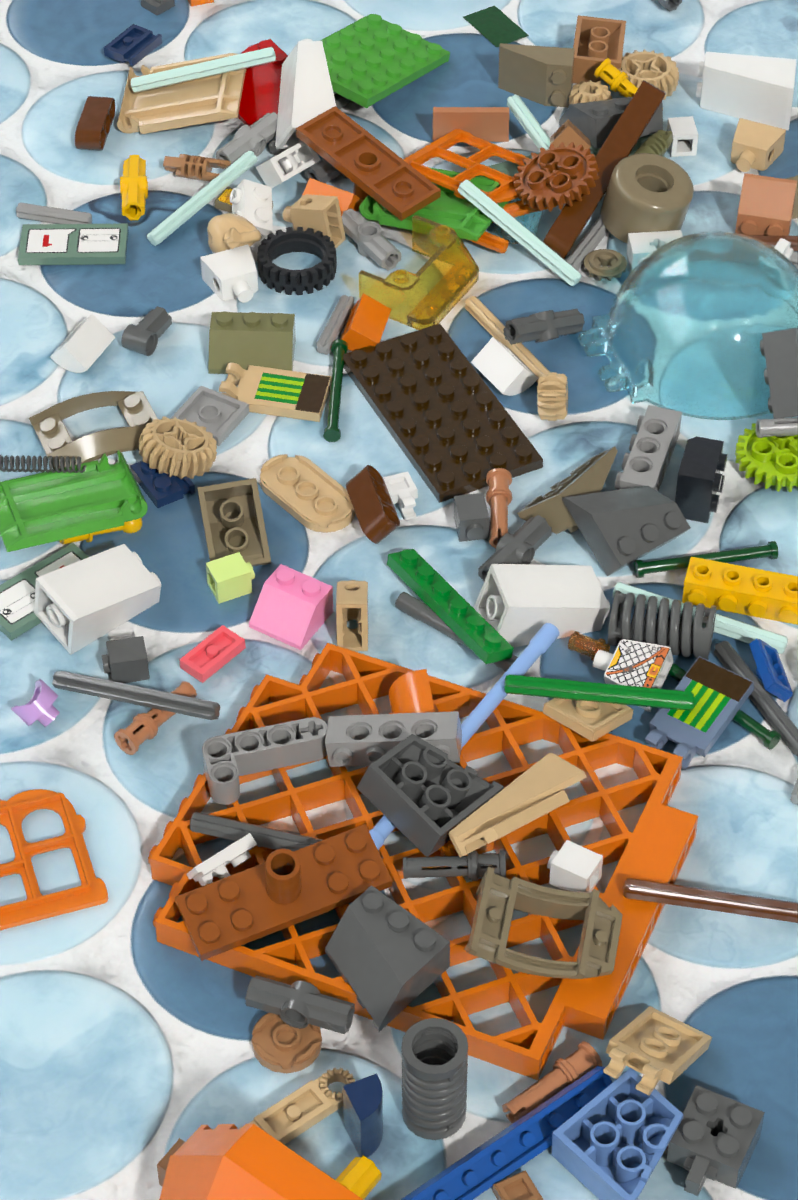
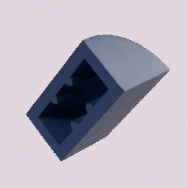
(364, 1114)

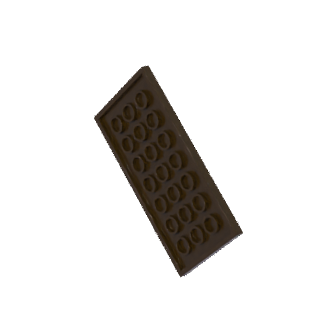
(440, 411)

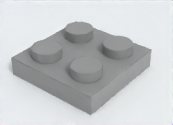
(214, 411)

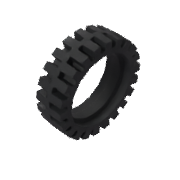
(296, 280)

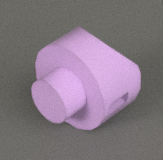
(39, 706)

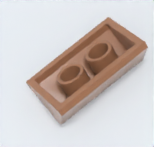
(482, 122)

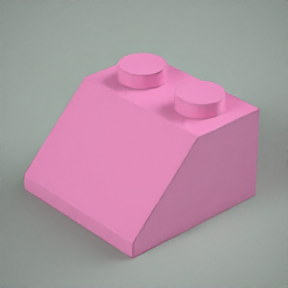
(292, 607)

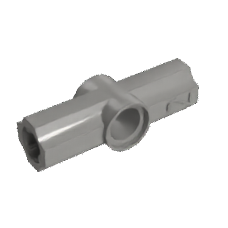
(250, 138)
(370, 240)

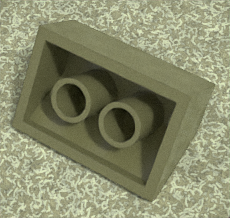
(251, 340)

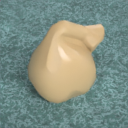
(231, 231)

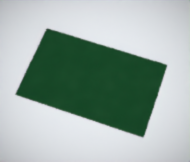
(495, 26)

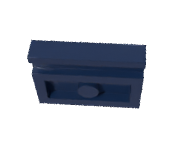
(132, 45)
(161, 487)

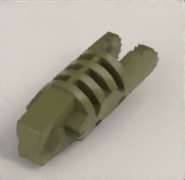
(657, 143)

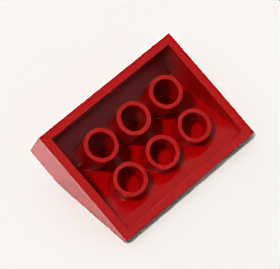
(261, 86)

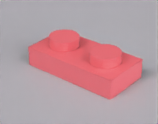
(212, 653)

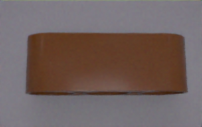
(95, 123)
(372, 504)

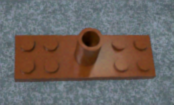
(368, 163)
(282, 891)

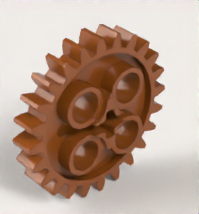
(556, 176)

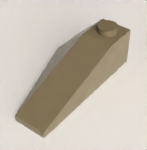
(583, 480)

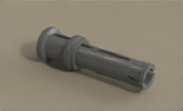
(413, 866)

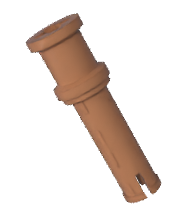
(498, 498)
(146, 724)
(563, 1074)

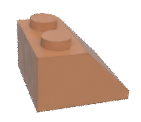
(766, 205)

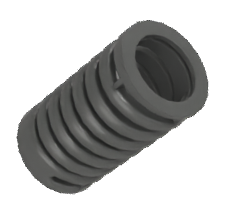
(664, 631)
(434, 1078)

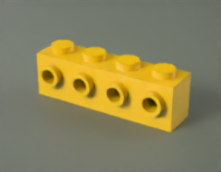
(742, 590)

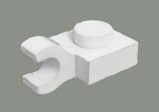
(403, 491)

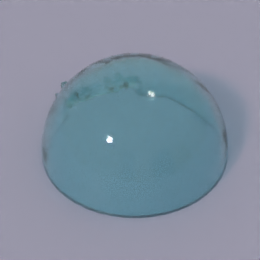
(694, 324)

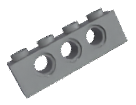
(650, 449)
(365, 738)

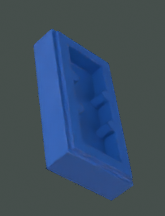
(770, 669)

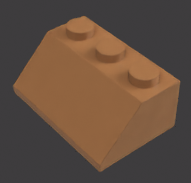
(593, 43)

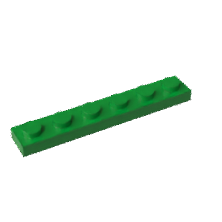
(450, 606)

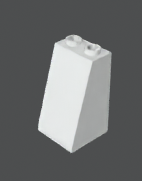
(748, 87)
(303, 90)
(94, 596)
(526, 596)

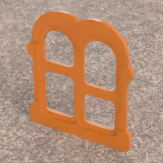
(438, 148)
(36, 906)

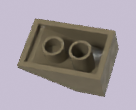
(537, 73)
(234, 521)

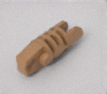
(194, 166)

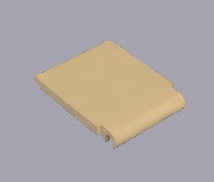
(182, 103)

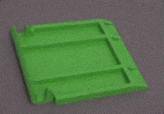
(447, 210)
(68, 504)

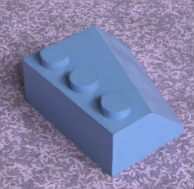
(617, 1139)

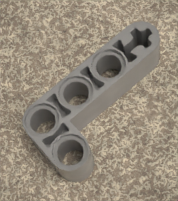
(259, 751)

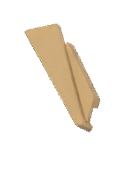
(519, 803)

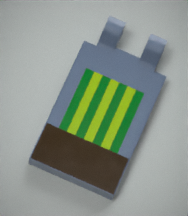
(716, 701)

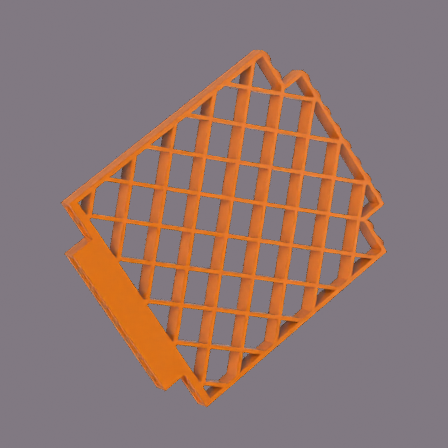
(649, 853)

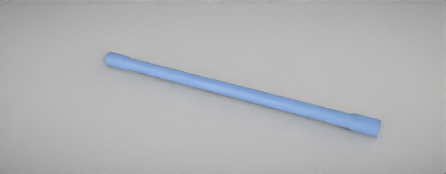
(537, 646)

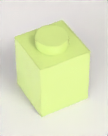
(229, 577)

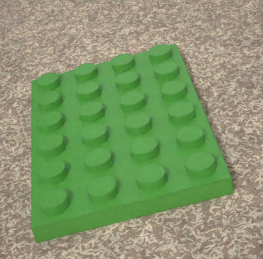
(377, 59)

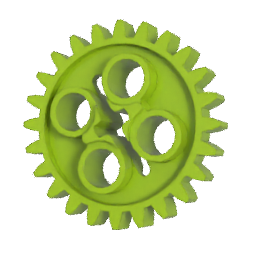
(768, 459)

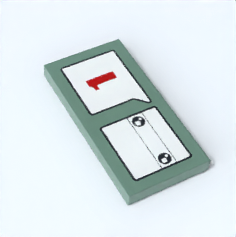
(73, 244)
(18, 593)

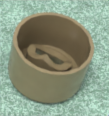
(646, 196)

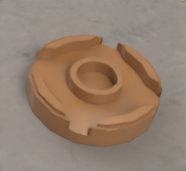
(283, 1046)

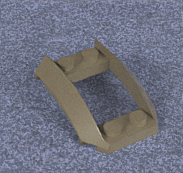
(91, 447)
(493, 918)

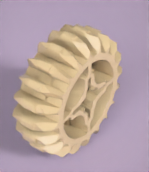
(652, 68)
(177, 447)

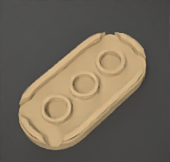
(307, 493)

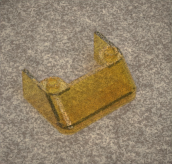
(436, 288)

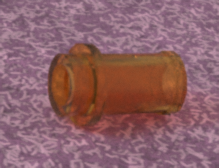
(587, 645)

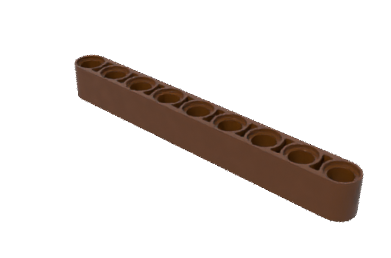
(615, 148)

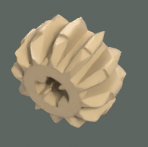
(589, 92)
(552, 396)

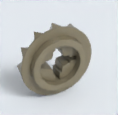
(606, 258)

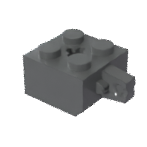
(714, 1139)

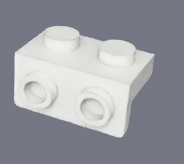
(253, 203)

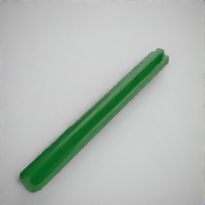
(599, 692)

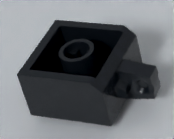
(700, 478)

